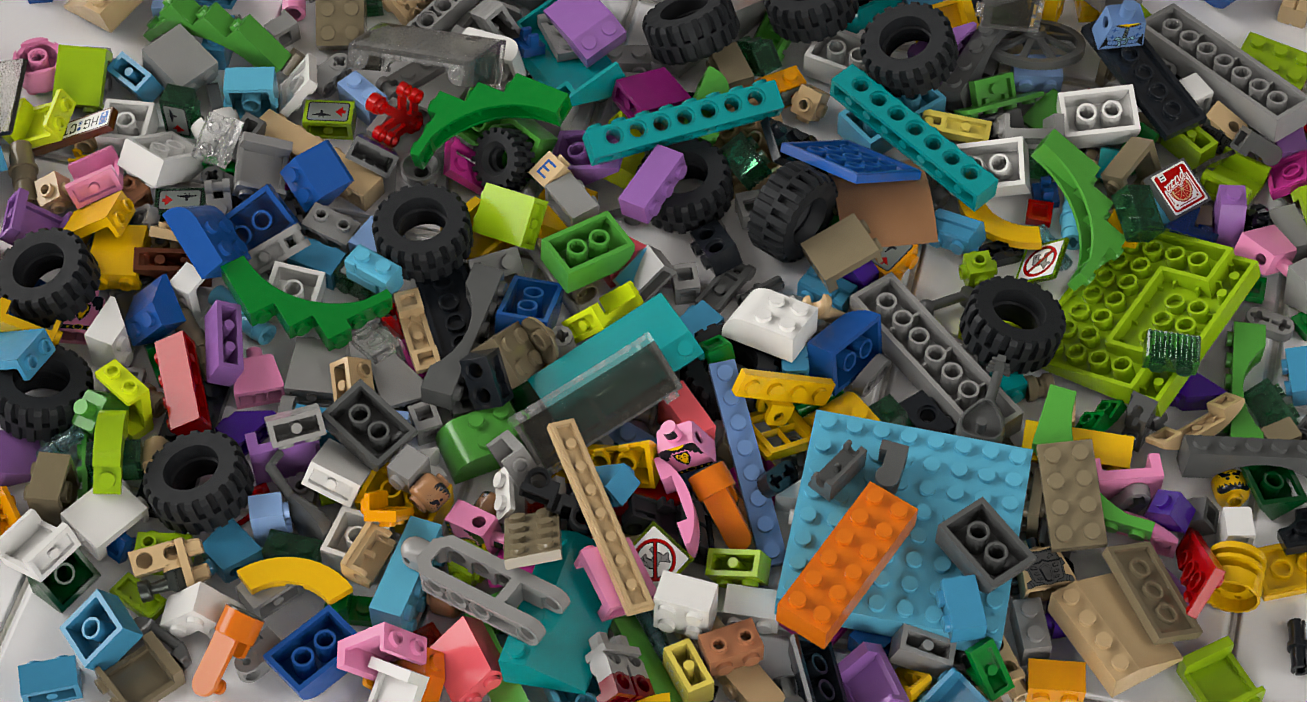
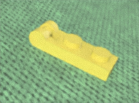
(958, 127)

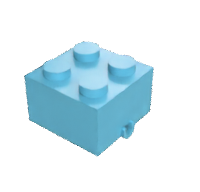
(251, 90)

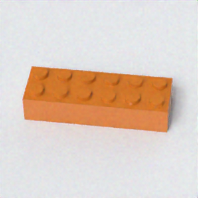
(846, 565)

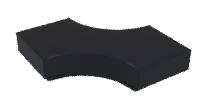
(1294, 537)

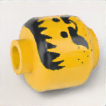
(1230, 488)

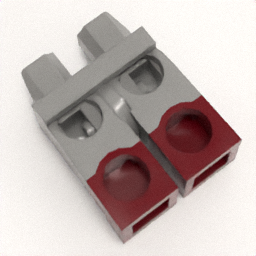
(618, 669)

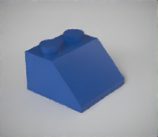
(317, 176)
(153, 313)

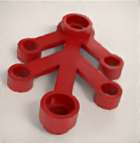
(410, 120)

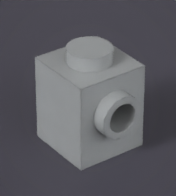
(407, 468)

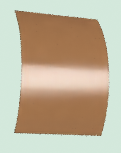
(894, 211)

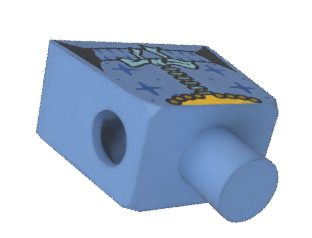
(1120, 26)

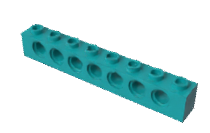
(914, 137)
(602, 151)

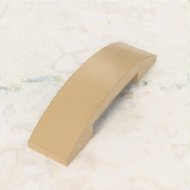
(416, 329)
(1220, 414)

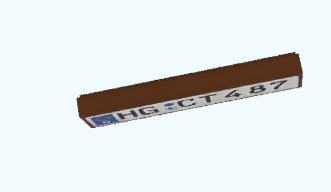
(82, 129)

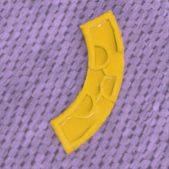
(999, 229)
(297, 571)

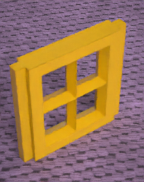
(795, 423)

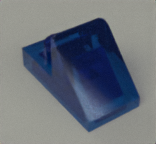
(1186, 226)

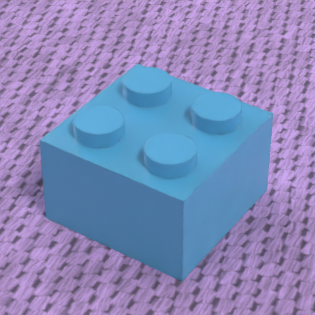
(101, 630)

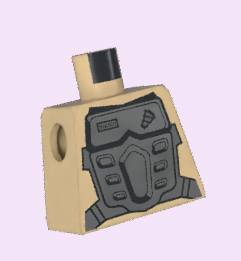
(1222, 125)
(1046, 575)

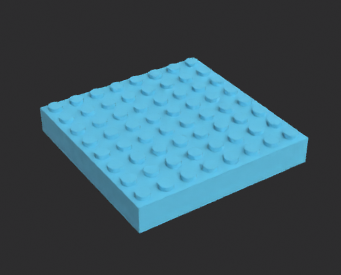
(939, 480)

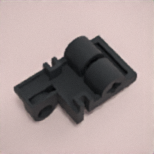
(557, 503)
(645, 510)

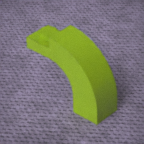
(108, 451)

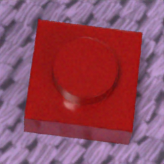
(1039, 213)

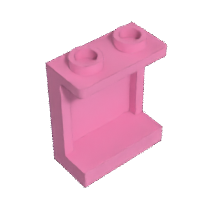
(95, 177)
(1114, 481)
(592, 562)
(382, 642)

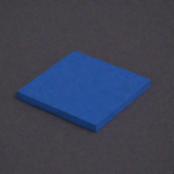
(851, 161)

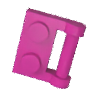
(458, 167)

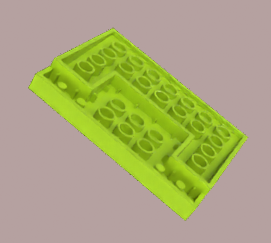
(1159, 285)

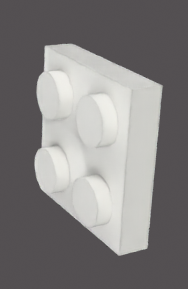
(298, 85)

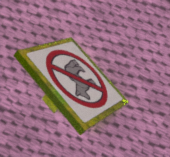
(1043, 263)
(660, 553)

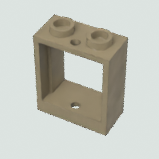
(1136, 155)

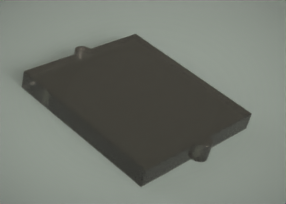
(1213, 162)

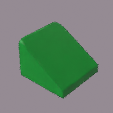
(717, 349)

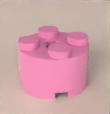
(40, 65)

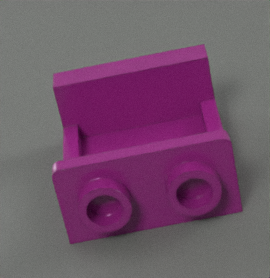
(648, 92)

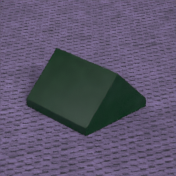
(1274, 489)
(66, 581)

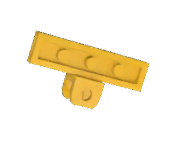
(781, 391)

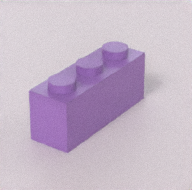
(652, 184)
(223, 343)

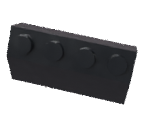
(815, 671)

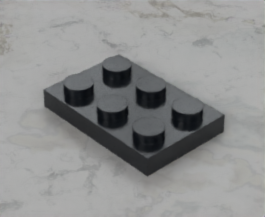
(778, 133)

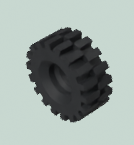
(490, 154)

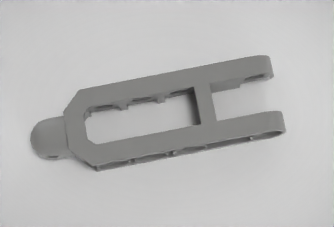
(496, 611)

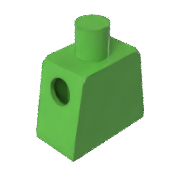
(89, 406)

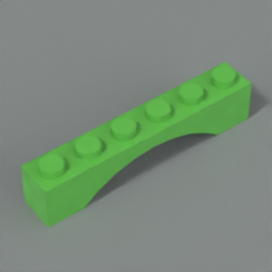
(1246, 350)

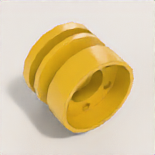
(1243, 577)

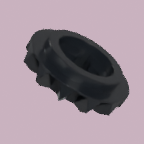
(1257, 217)

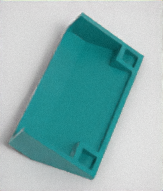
(570, 76)
(653, 316)
(559, 656)

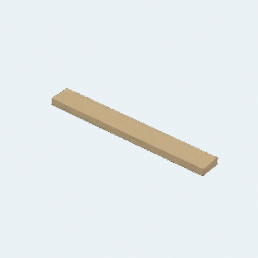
(600, 517)

